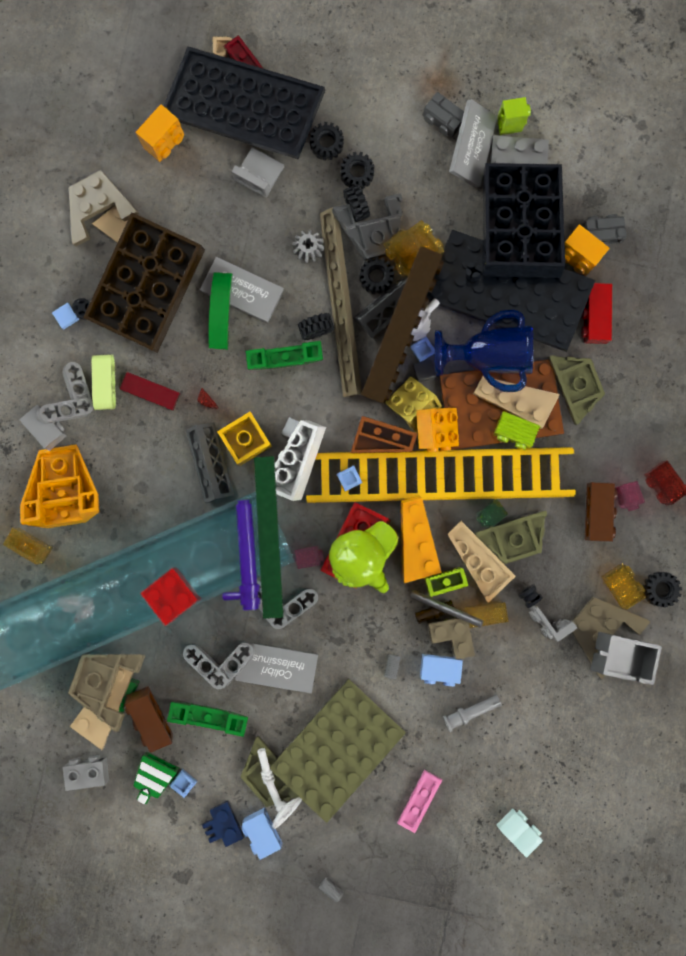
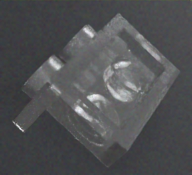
(81, 604)

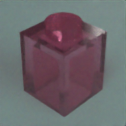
(629, 496)
(308, 557)

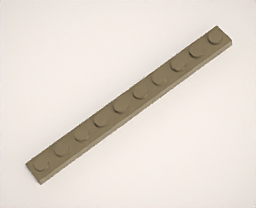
(340, 304)

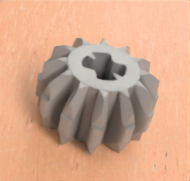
(301, 244)

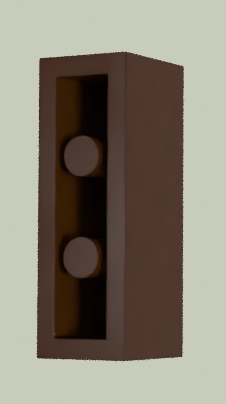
(600, 512)
(148, 719)

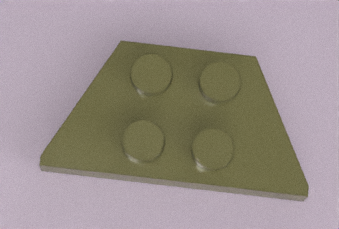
(578, 384)
(515, 538)
(252, 775)

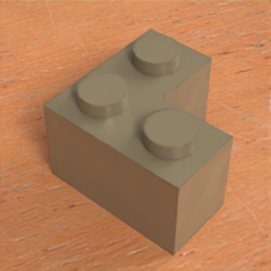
(455, 631)

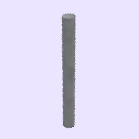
(446, 608)

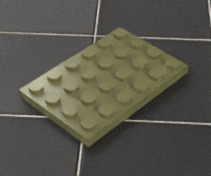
(337, 750)

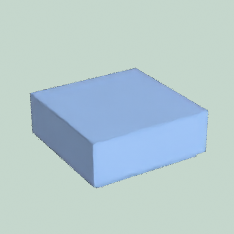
(65, 316)
(422, 349)
(349, 478)
(183, 783)

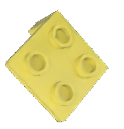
(412, 397)

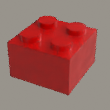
(170, 596)

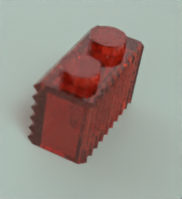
(666, 483)

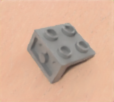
(258, 172)
(559, 628)

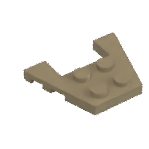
(91, 198)
(603, 618)
(95, 682)

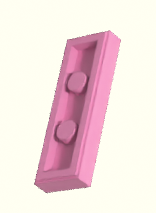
(419, 801)

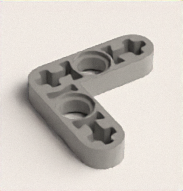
(76, 399)
(289, 617)
(222, 670)

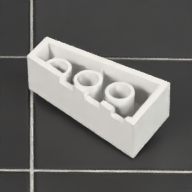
(297, 460)

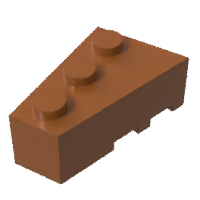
(382, 437)

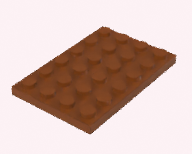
(479, 418)

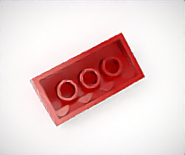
(358, 519)

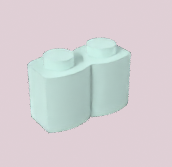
(519, 832)

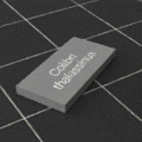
(473, 143)
(249, 291)
(279, 668)

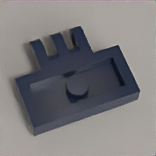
(223, 825)

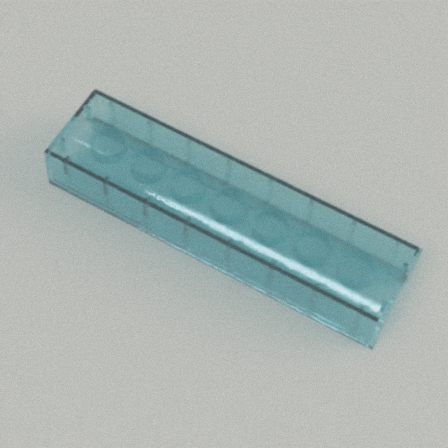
(42, 635)

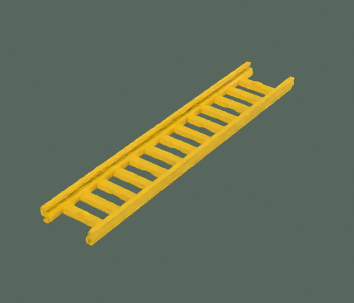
(517, 492)

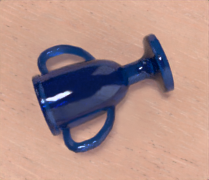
(492, 351)

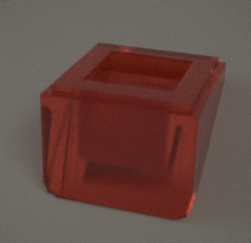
(205, 400)

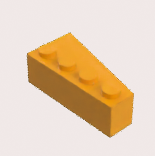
(418, 549)

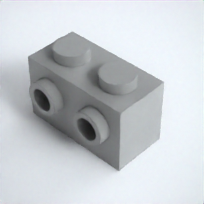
(46, 434)
(86, 773)

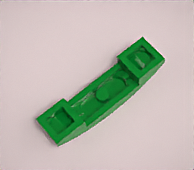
(219, 310)
(285, 356)
(207, 717)

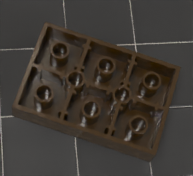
(144, 282)

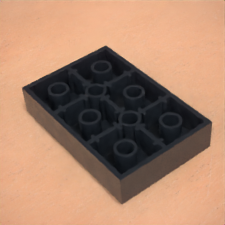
(523, 220)

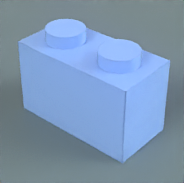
(440, 669)
(261, 833)

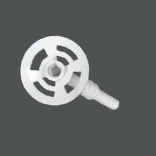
(284, 809)

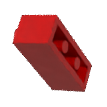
(598, 315)

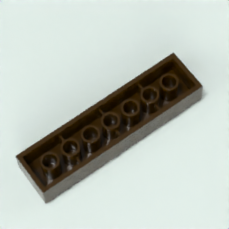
(402, 323)

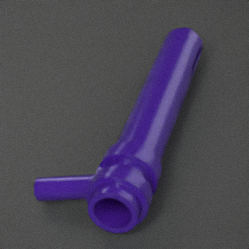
(249, 587)

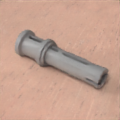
(463, 716)

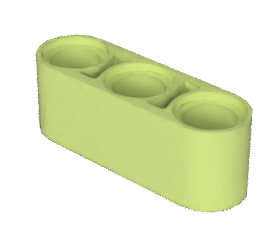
(103, 382)

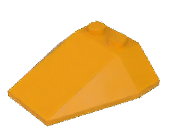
(59, 490)

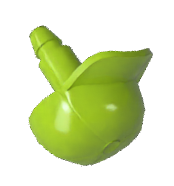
(361, 555)

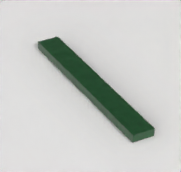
(268, 537)

